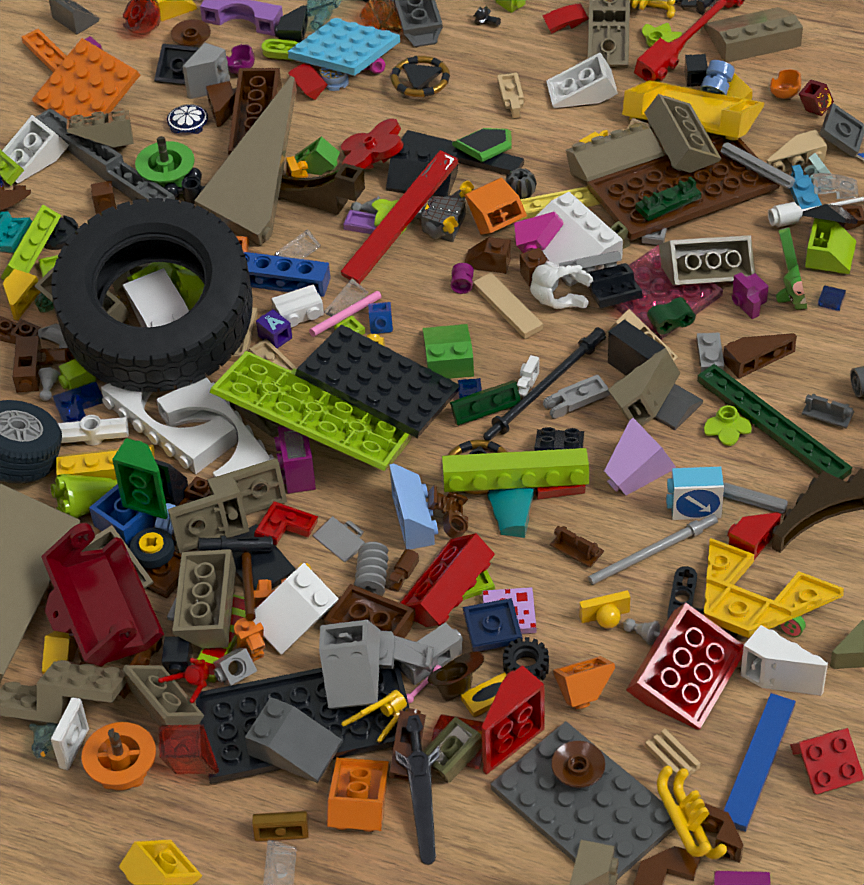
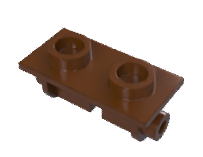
(576, 546)

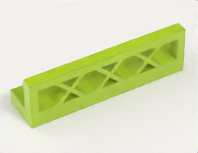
(33, 241)

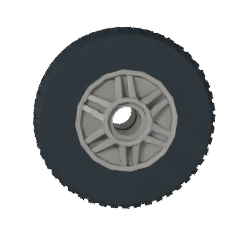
(27, 442)

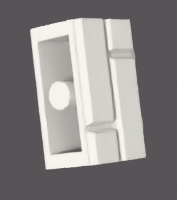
(299, 305)

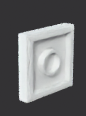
(70, 733)

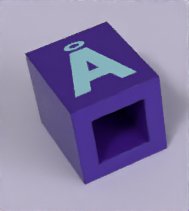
(274, 328)

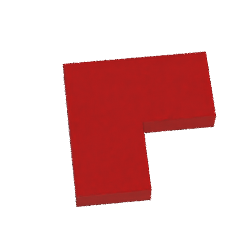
(283, 518)

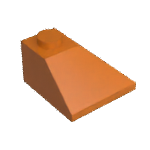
(583, 680)

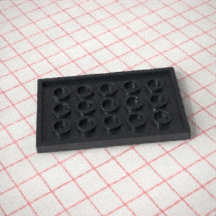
(378, 380)

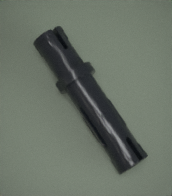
(236, 544)

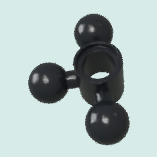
(190, 187)

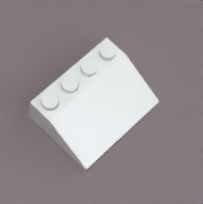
(580, 235)

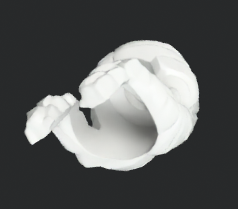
(546, 279)

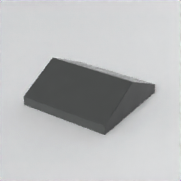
(678, 407)

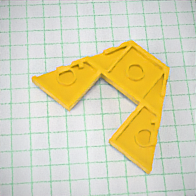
(744, 610)

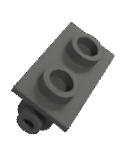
(833, 413)

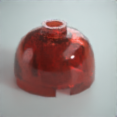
(141, 16)

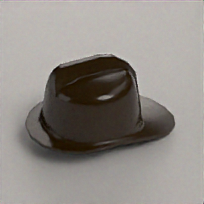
(456, 676)

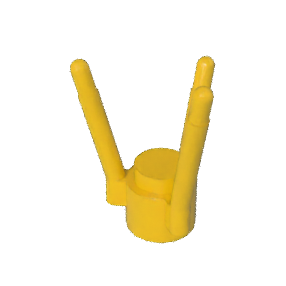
(389, 706)

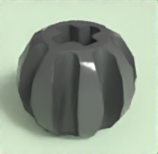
(522, 182)

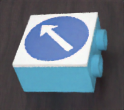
(695, 492)

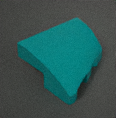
(512, 509)

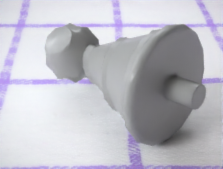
(365, 207)
(48, 378)
(648, 631)

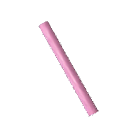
(361, 304)

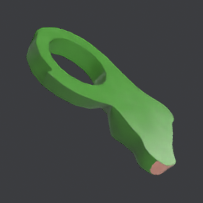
(793, 285)

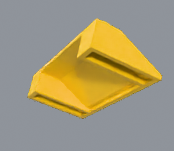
(716, 112)

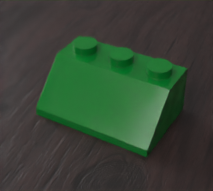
(139, 479)

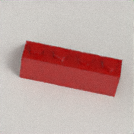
(448, 579)

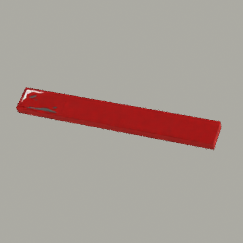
(399, 217)

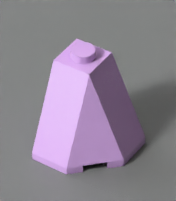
(636, 460)

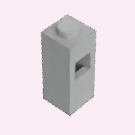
(447, 646)

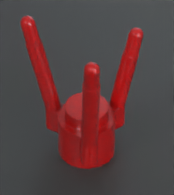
(194, 675)

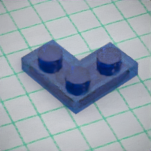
(74, 402)

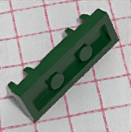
(668, 199)
(485, 402)

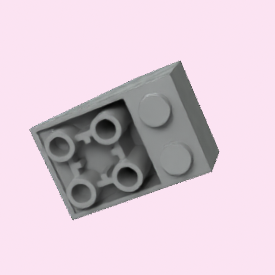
(350, 663)

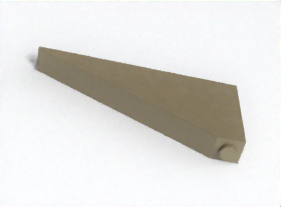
(249, 180)
(25, 535)

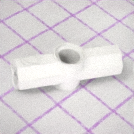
(94, 430)

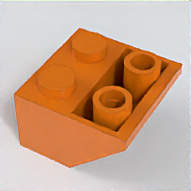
(494, 206)

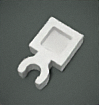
(529, 374)

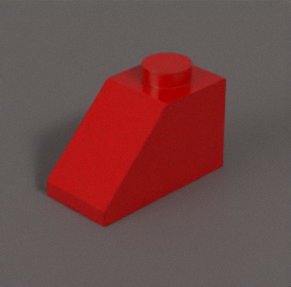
(753, 532)

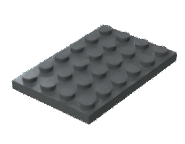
(609, 812)

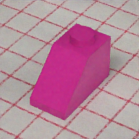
(537, 231)

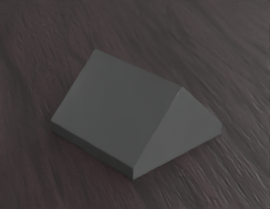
(72, 15)

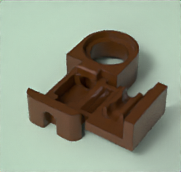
(452, 508)

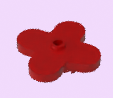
(369, 148)

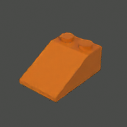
(357, 794)

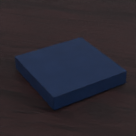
(492, 624)

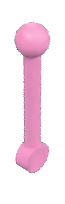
(410, 697)

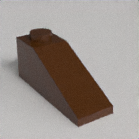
(757, 352)

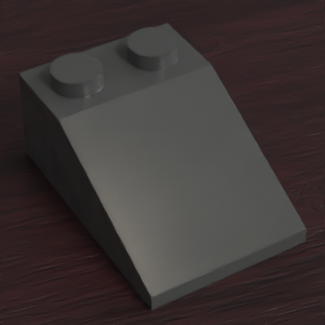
(291, 741)

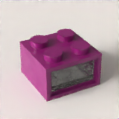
(295, 460)

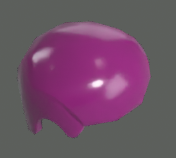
(241, 57)

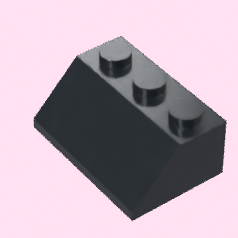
(410, 163)

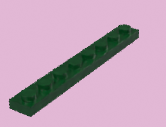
(773, 423)

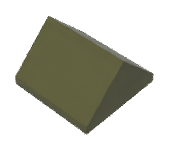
(457, 747)

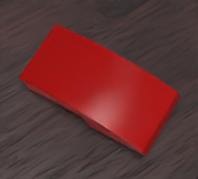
(564, 16)

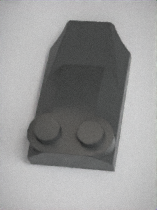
(419, 21)

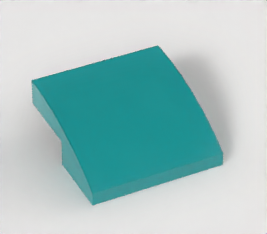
(12, 231)

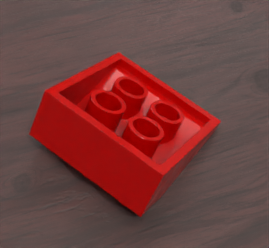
(513, 717)

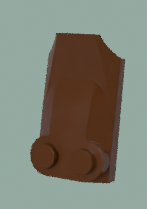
(384, 613)

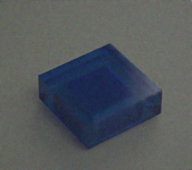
(831, 298)
(469, 386)

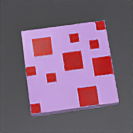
(523, 605)

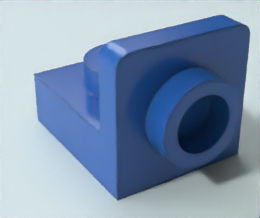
(380, 317)

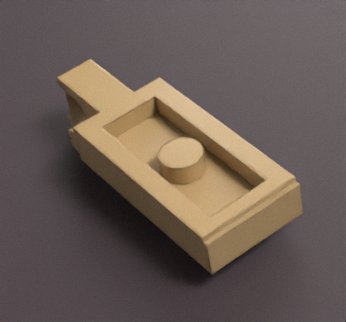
(511, 93)

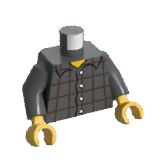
(445, 214)

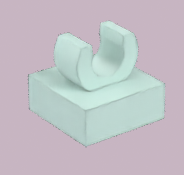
(817, 167)

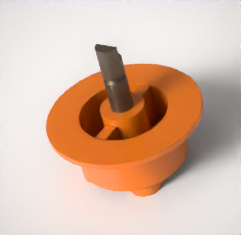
(119, 755)

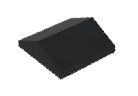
(171, 63)
(831, 213)

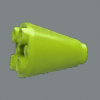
(79, 492)

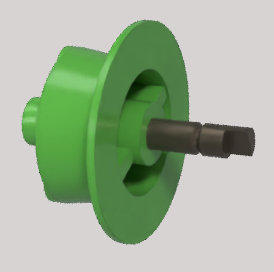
(165, 162)

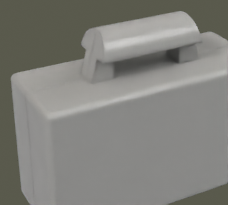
(339, 538)

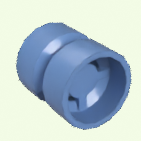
(718, 77)

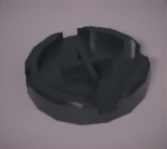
(61, 233)

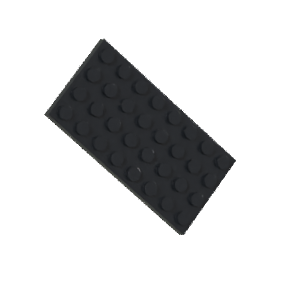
(234, 709)

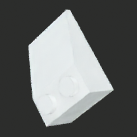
(583, 84)
(34, 147)
(155, 299)
(294, 608)

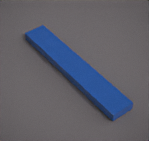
(759, 760)

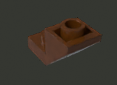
(721, 823)

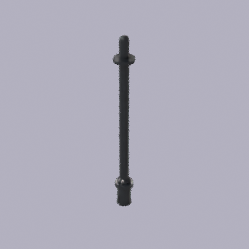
(586, 346)

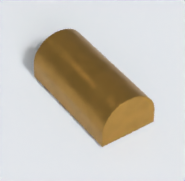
(280, 825)

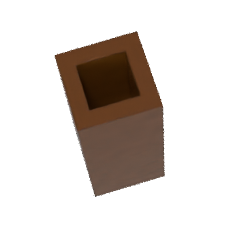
(27, 364)
(403, 743)

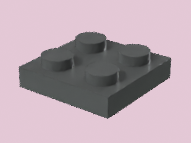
(842, 130)

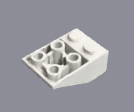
(782, 664)

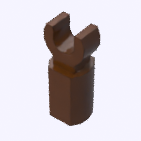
(56, 356)
(403, 568)

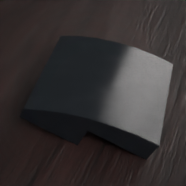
(614, 285)

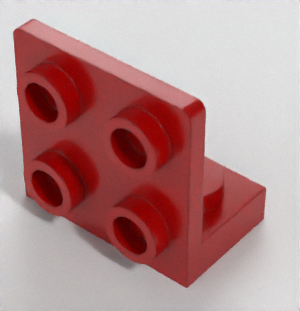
(829, 760)

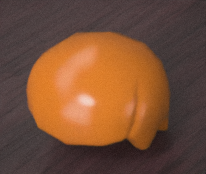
(787, 84)

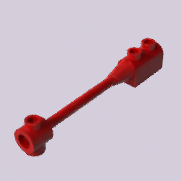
(661, 54)

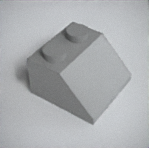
(205, 68)

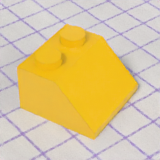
(158, 864)

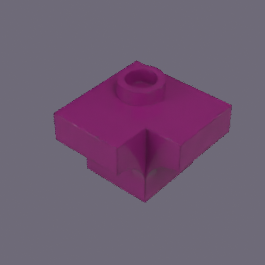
(749, 293)

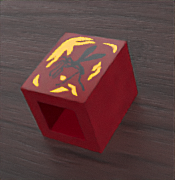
(816, 97)

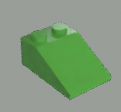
(449, 350)

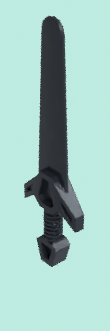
(419, 777)

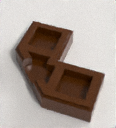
(672, 861)

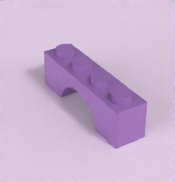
(261, 14)

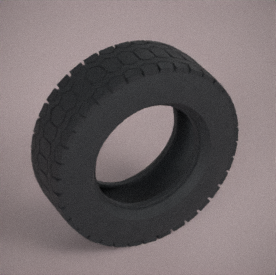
(139, 236)

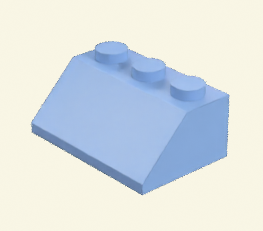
(412, 508)

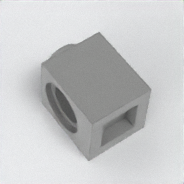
(244, 662)

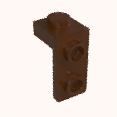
(103, 196)

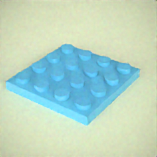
(344, 46)

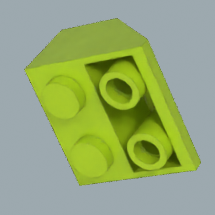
(830, 247)

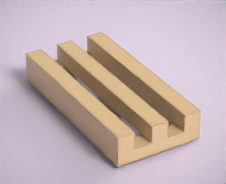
(667, 742)

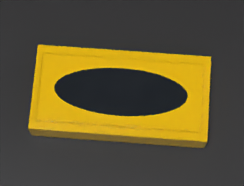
(482, 696)

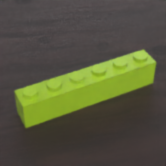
(515, 470)

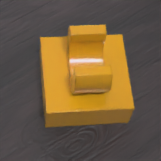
(296, 169)

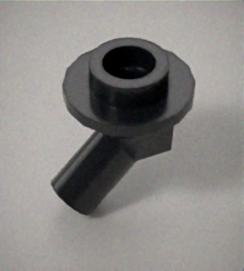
(482, 15)

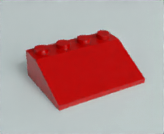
(686, 667)

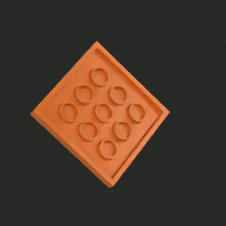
(86, 82)

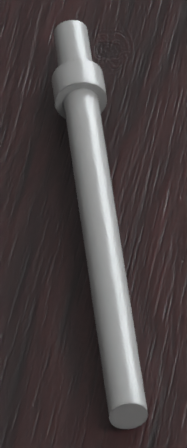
(693, 529)

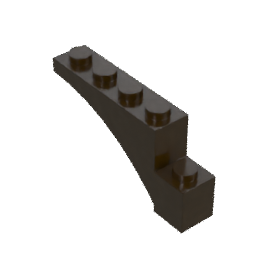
(326, 191)
(824, 499)

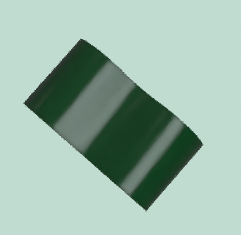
(671, 315)

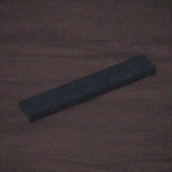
(500, 163)

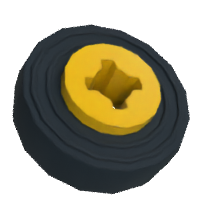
(143, 547)

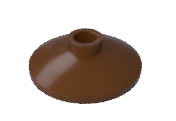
(190, 32)
(581, 755)

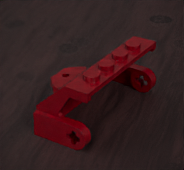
(98, 598)

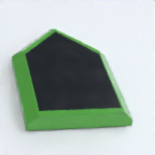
(485, 143)

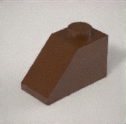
(221, 101)
(490, 255)

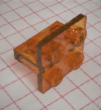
(380, 15)

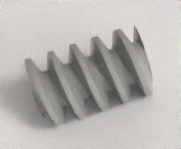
(372, 567)

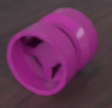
(462, 278)

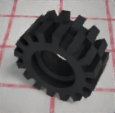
(527, 649)

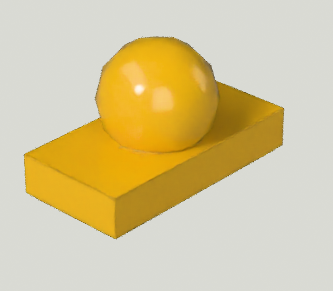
(605, 609)

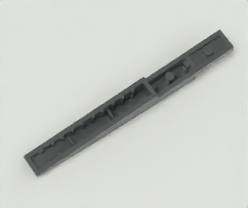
(104, 161)

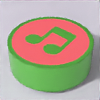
(793, 627)

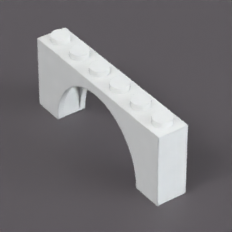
(196, 404)
(191, 446)

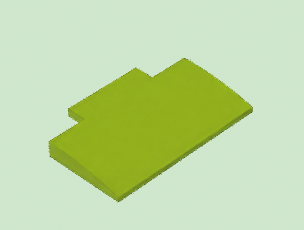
(309, 410)

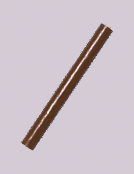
(248, 586)

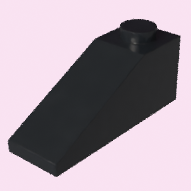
(172, 482)

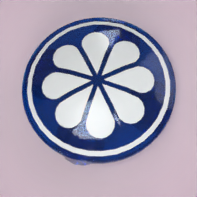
(187, 119)

